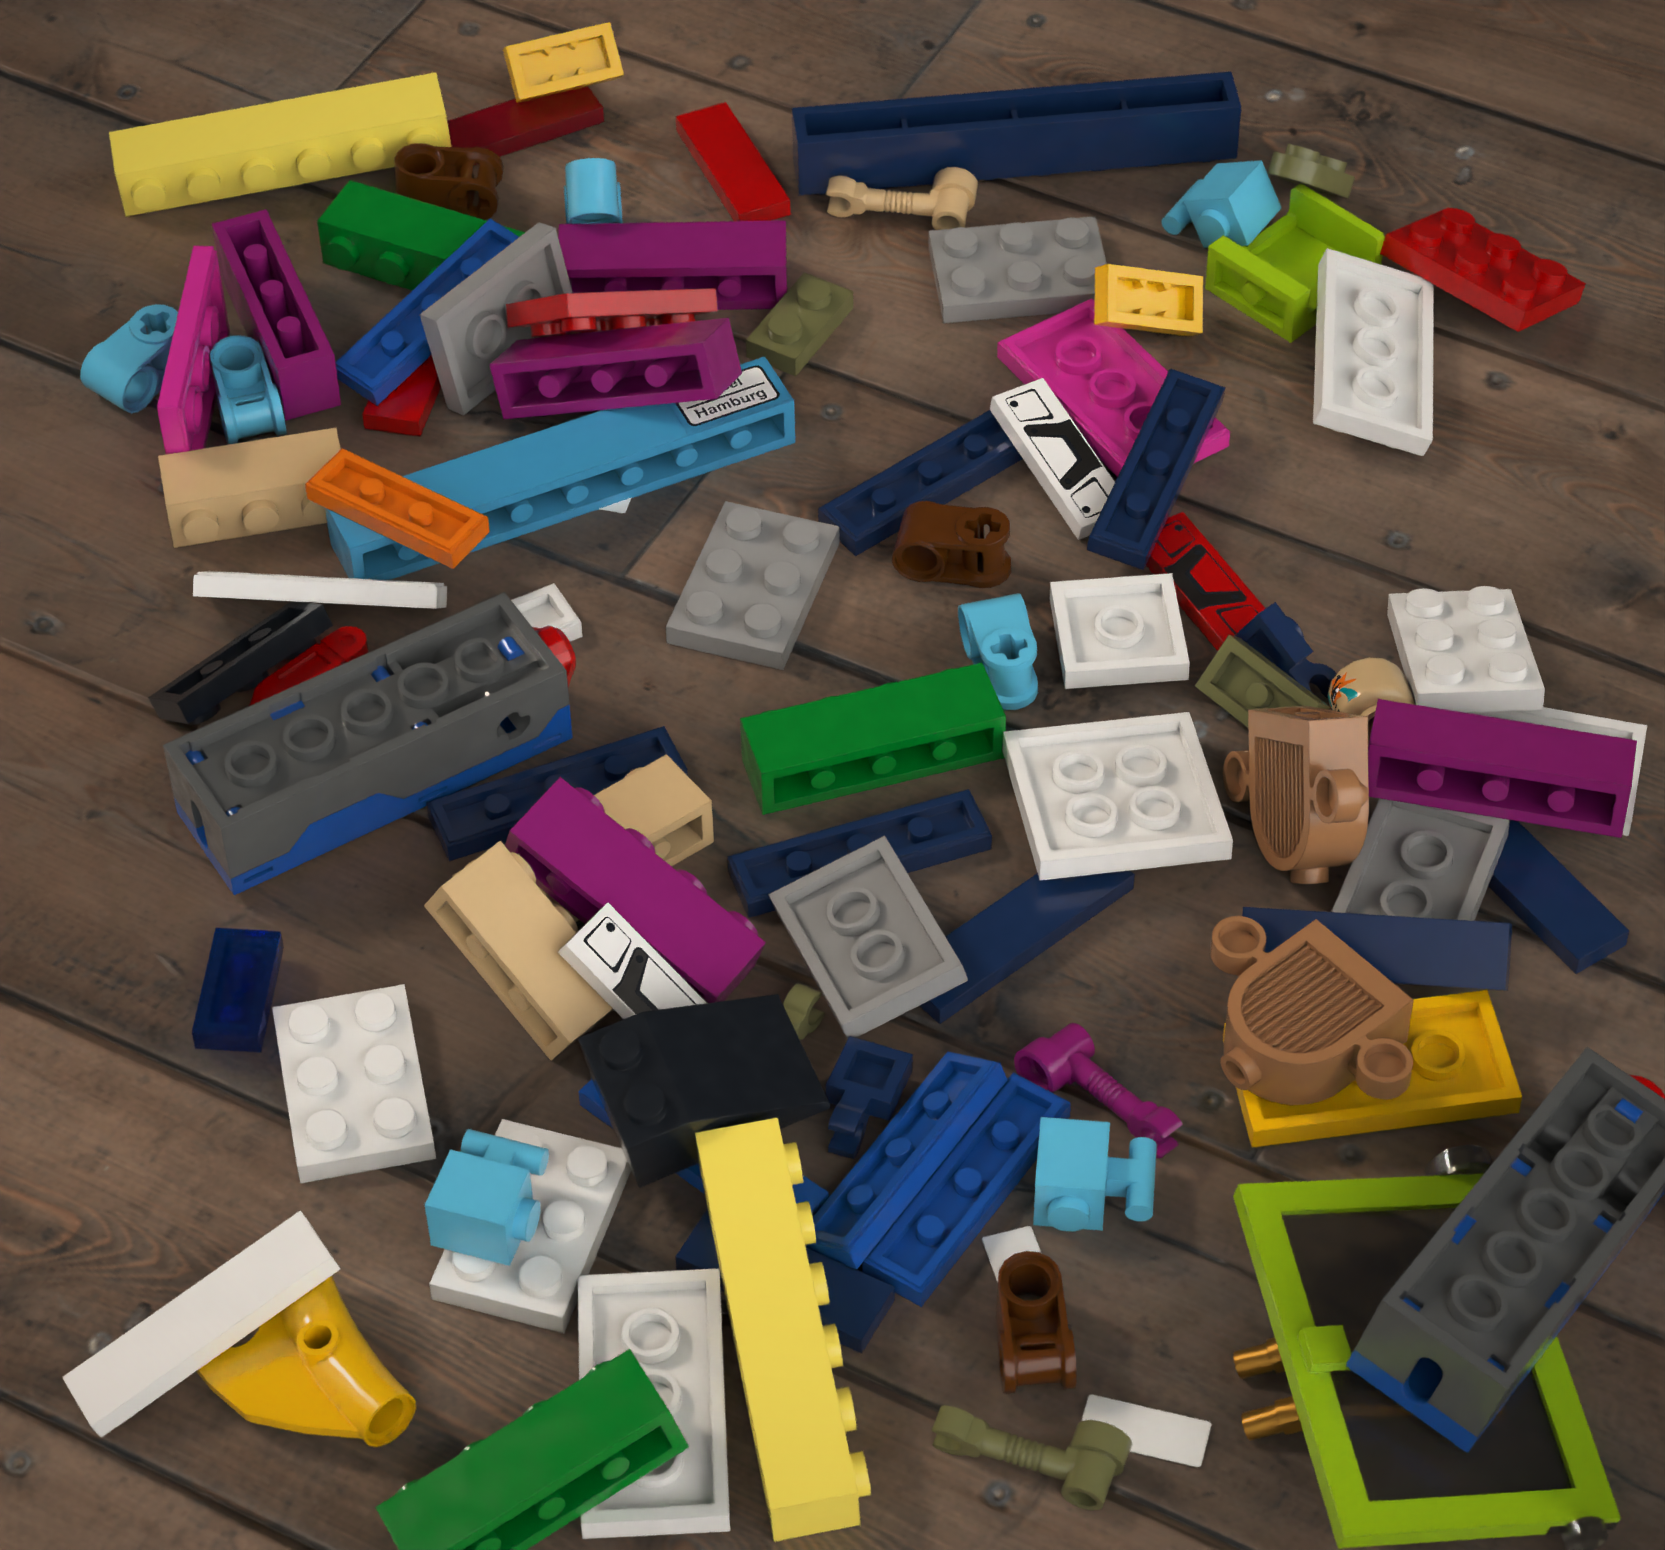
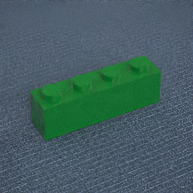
(391, 234)
(872, 738)
(541, 1466)

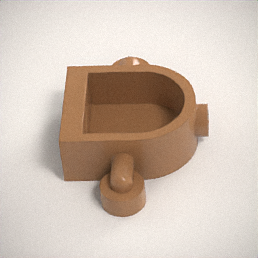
(1304, 787)
(1309, 1017)

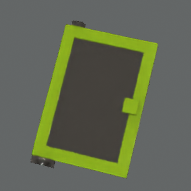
(1384, 1475)

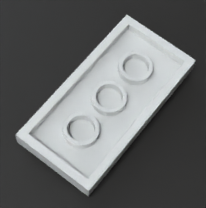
(1374, 353)
(677, 1338)

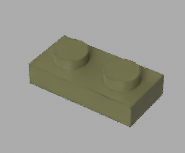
(800, 323)
(1245, 680)

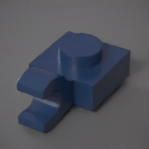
(1284, 645)
(862, 1084)

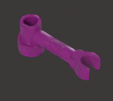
(1067, 1059)

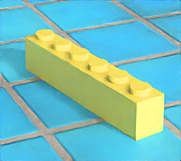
(276, 144)
(778, 1330)

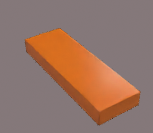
(397, 508)

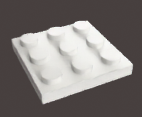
(1116, 796)

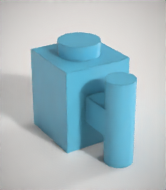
(1228, 201)
(1078, 1174)
(486, 1197)

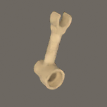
(947, 203)

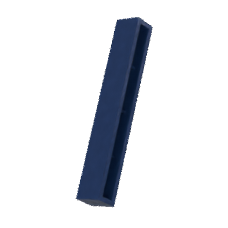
(1018, 131)

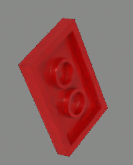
(1483, 268)
(609, 310)

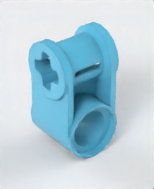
(592, 192)
(130, 363)
(245, 390)
(1001, 638)

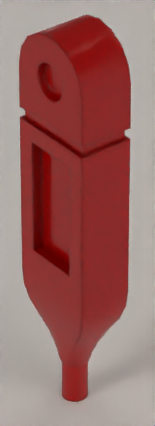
(334, 650)

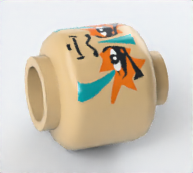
(1364, 682)

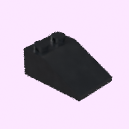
(698, 1072)

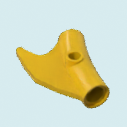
(313, 1375)

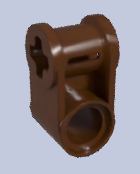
(447, 178)
(948, 543)
(1034, 1334)

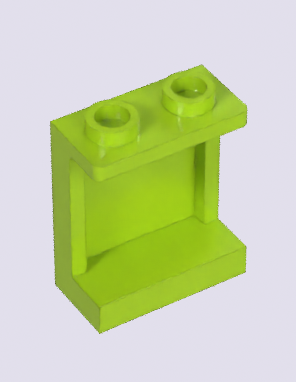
(1278, 271)

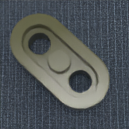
(1312, 170)

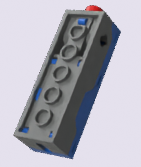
(371, 740)
(1519, 1252)

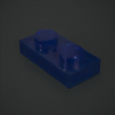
(238, 990)

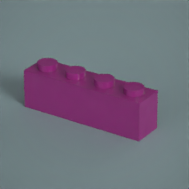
(736, 257)
(277, 313)
(616, 368)
(1500, 768)
(593, 861)

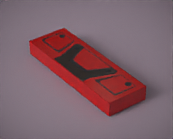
(1203, 581)

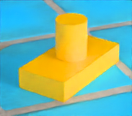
(563, 62)
(1148, 300)

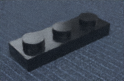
(241, 663)

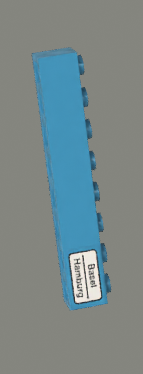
(586, 466)

